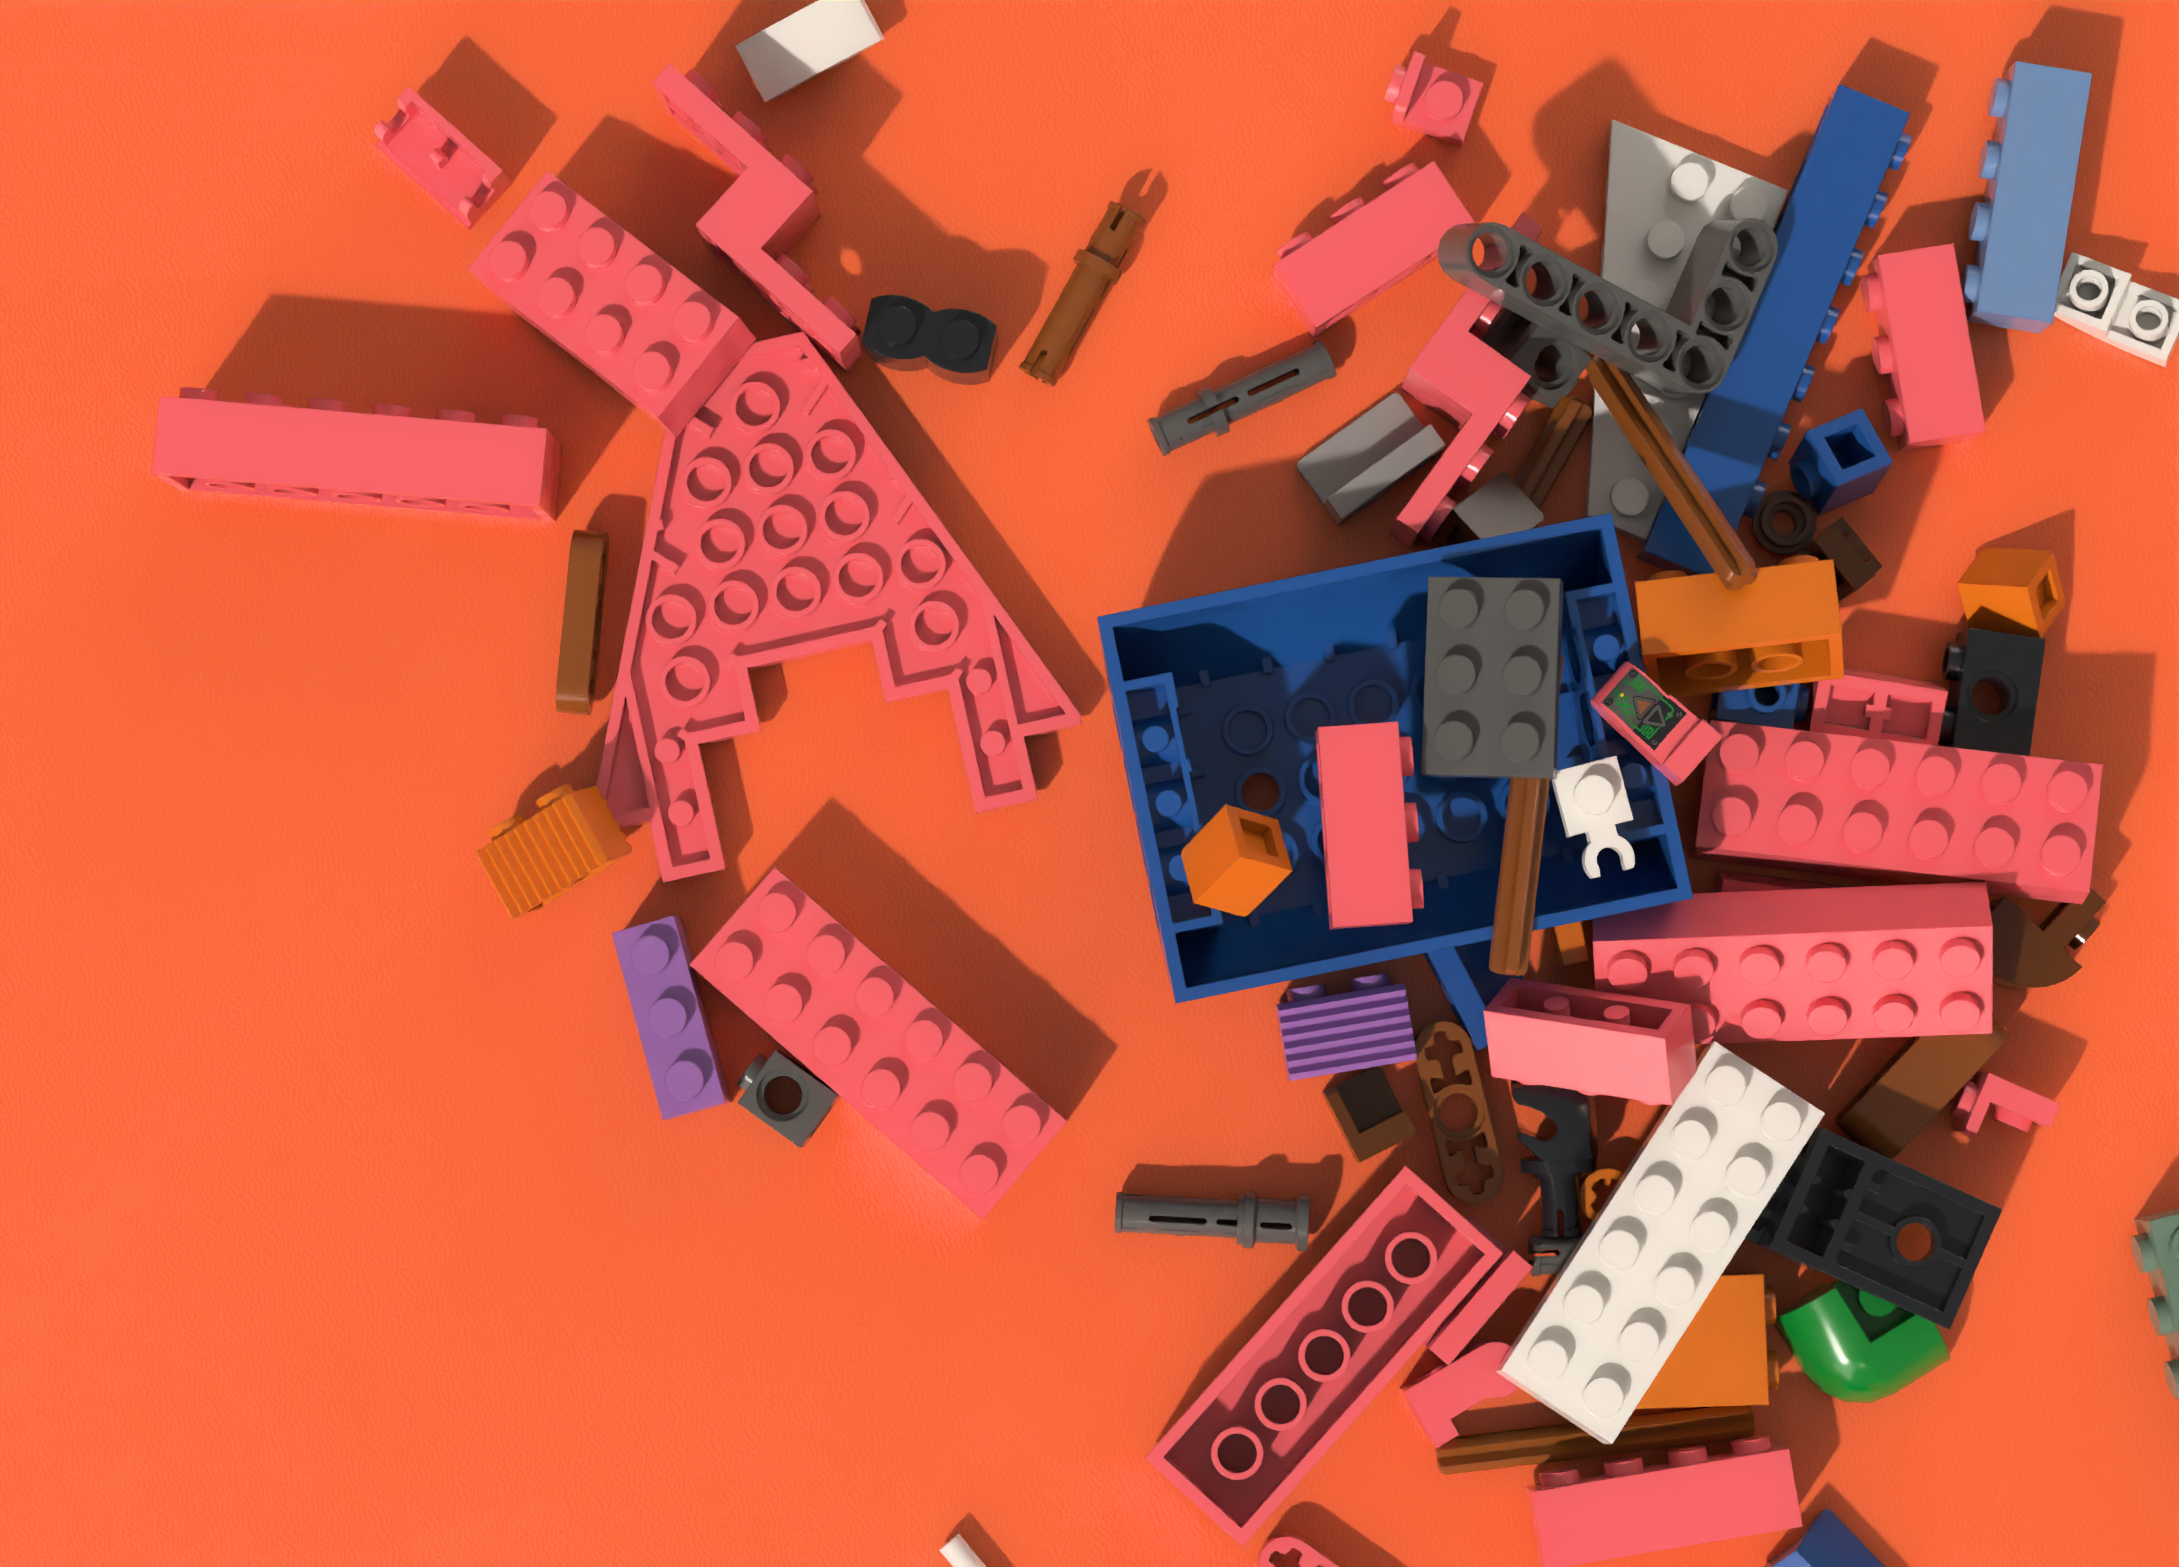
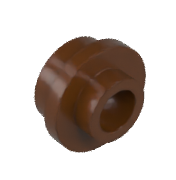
(1798, 509)

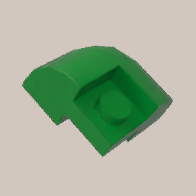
(1858, 1343)

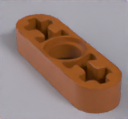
(582, 622)
(1455, 1162)

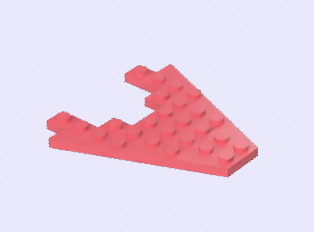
(785, 540)

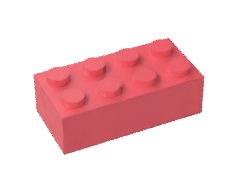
(612, 303)

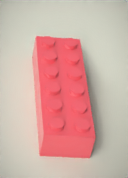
(356, 456)
(1899, 811)
(1810, 961)
(878, 1043)
(1323, 1355)

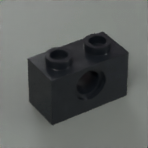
(2011, 666)

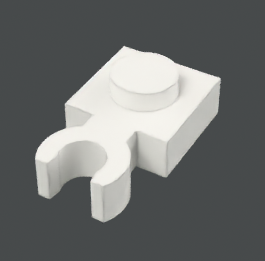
(1592, 803)

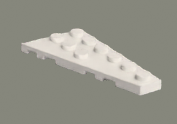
(1653, 214)

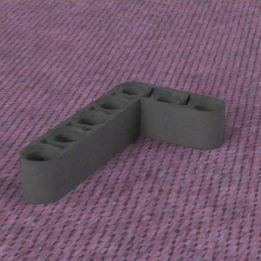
(1615, 311)

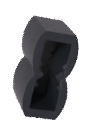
(912, 337)

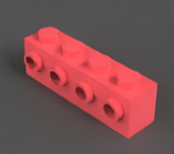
(1663, 1504)

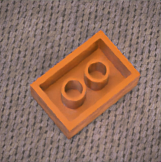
(1725, 640)

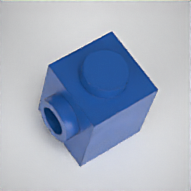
(1839, 462)
(1762, 706)

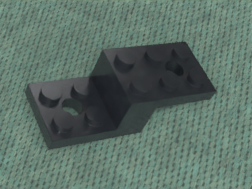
(1843, 1217)

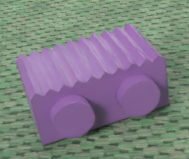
(1345, 1029)

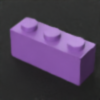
(671, 1017)

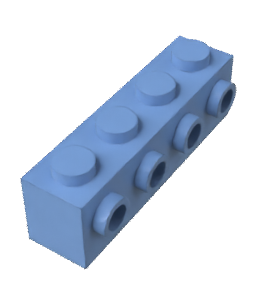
(2026, 196)

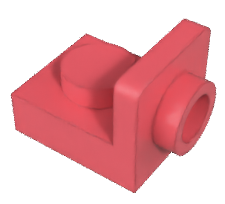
(1432, 100)
(2013, 1105)

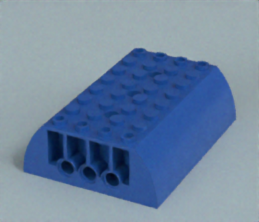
(1249, 675)

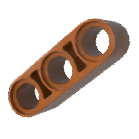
(1915, 1088)

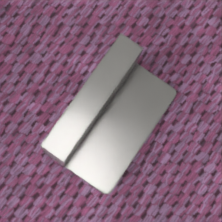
(1369, 458)

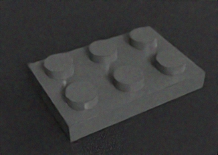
(1492, 677)

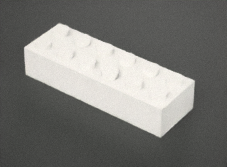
(1660, 1243)

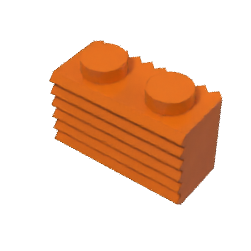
(552, 850)

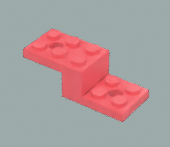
(760, 214)
(1470, 390)

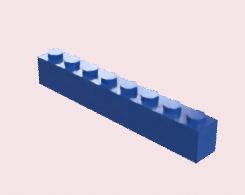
(1815, 253)

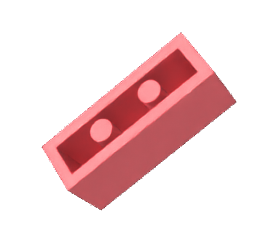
(1368, 247)
(1923, 348)
(1367, 825)
(1591, 1041)

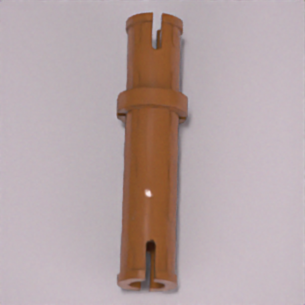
(1094, 271)

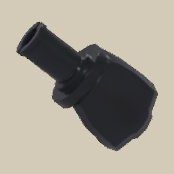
(1563, 1156)

